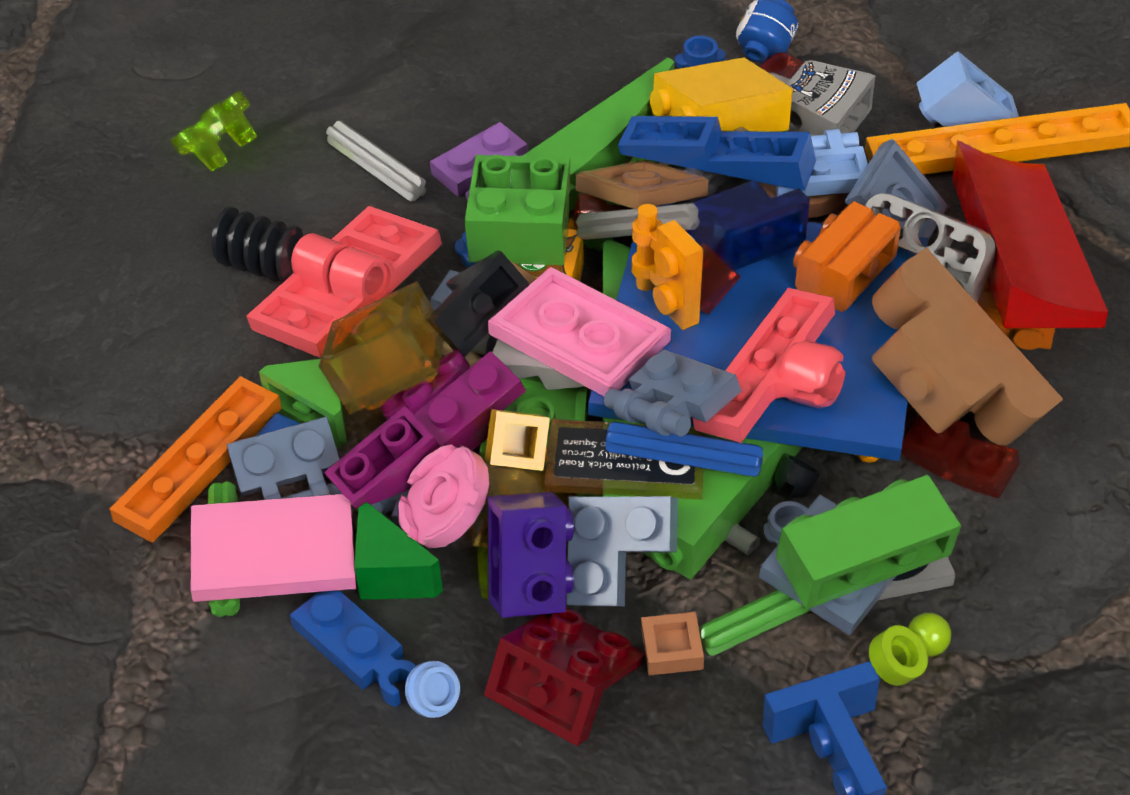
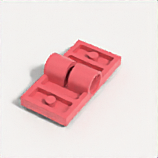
(342, 276)

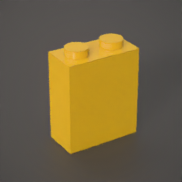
(727, 89)

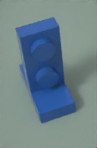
(825, 711)

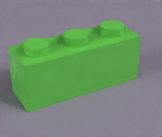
(867, 540)

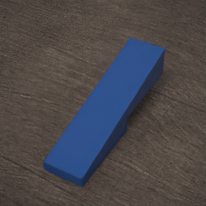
(699, 144)

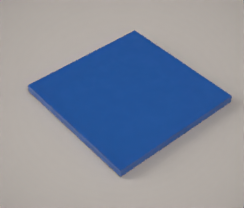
(869, 409)

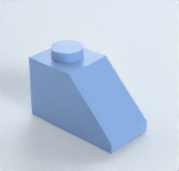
(963, 94)

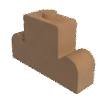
(955, 356)

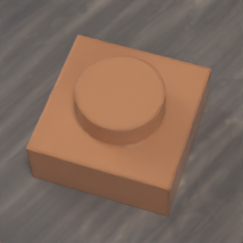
(672, 643)

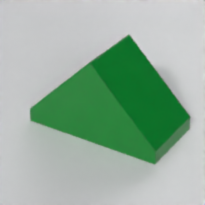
(391, 562)

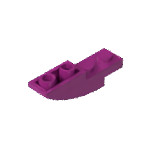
(454, 417)

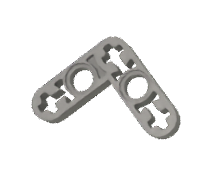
(969, 272)

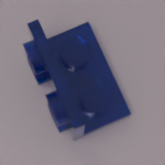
(750, 225)

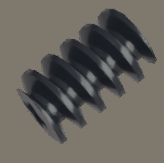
(254, 244)

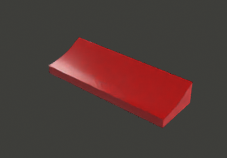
(1038, 263)

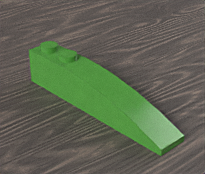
(595, 136)

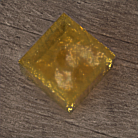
(382, 349)

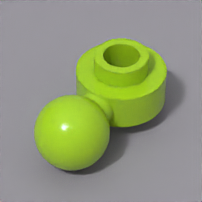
(903, 652)

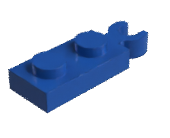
(353, 642)

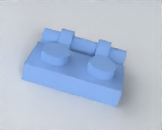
(837, 164)

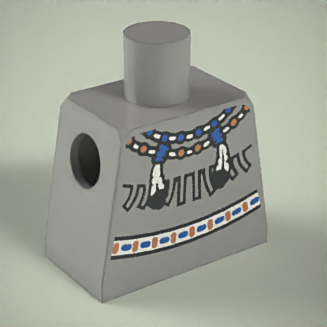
(828, 98)

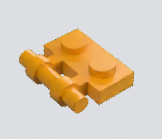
(670, 263)

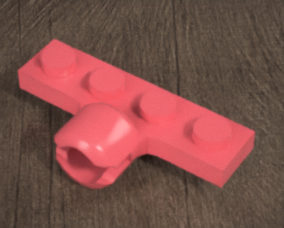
(782, 363)

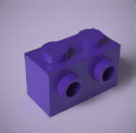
(528, 554)

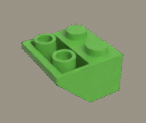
(519, 209)

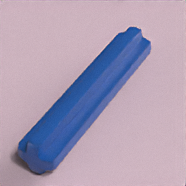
(685, 450)

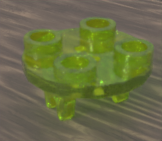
(220, 117)

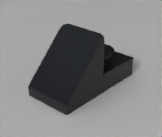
(475, 299)

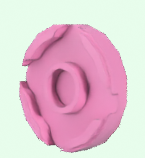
(444, 496)

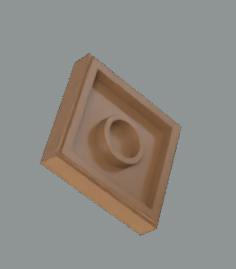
(641, 184)

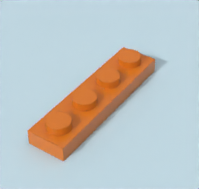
(194, 459)

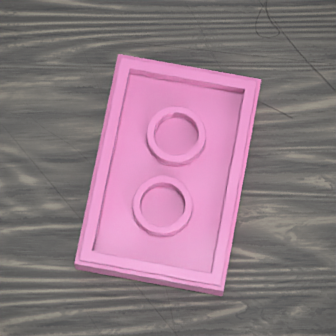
(579, 331)
(271, 547)

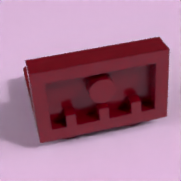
(558, 671)

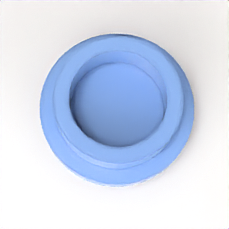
(432, 689)

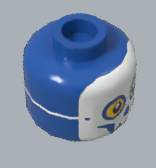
(766, 29)

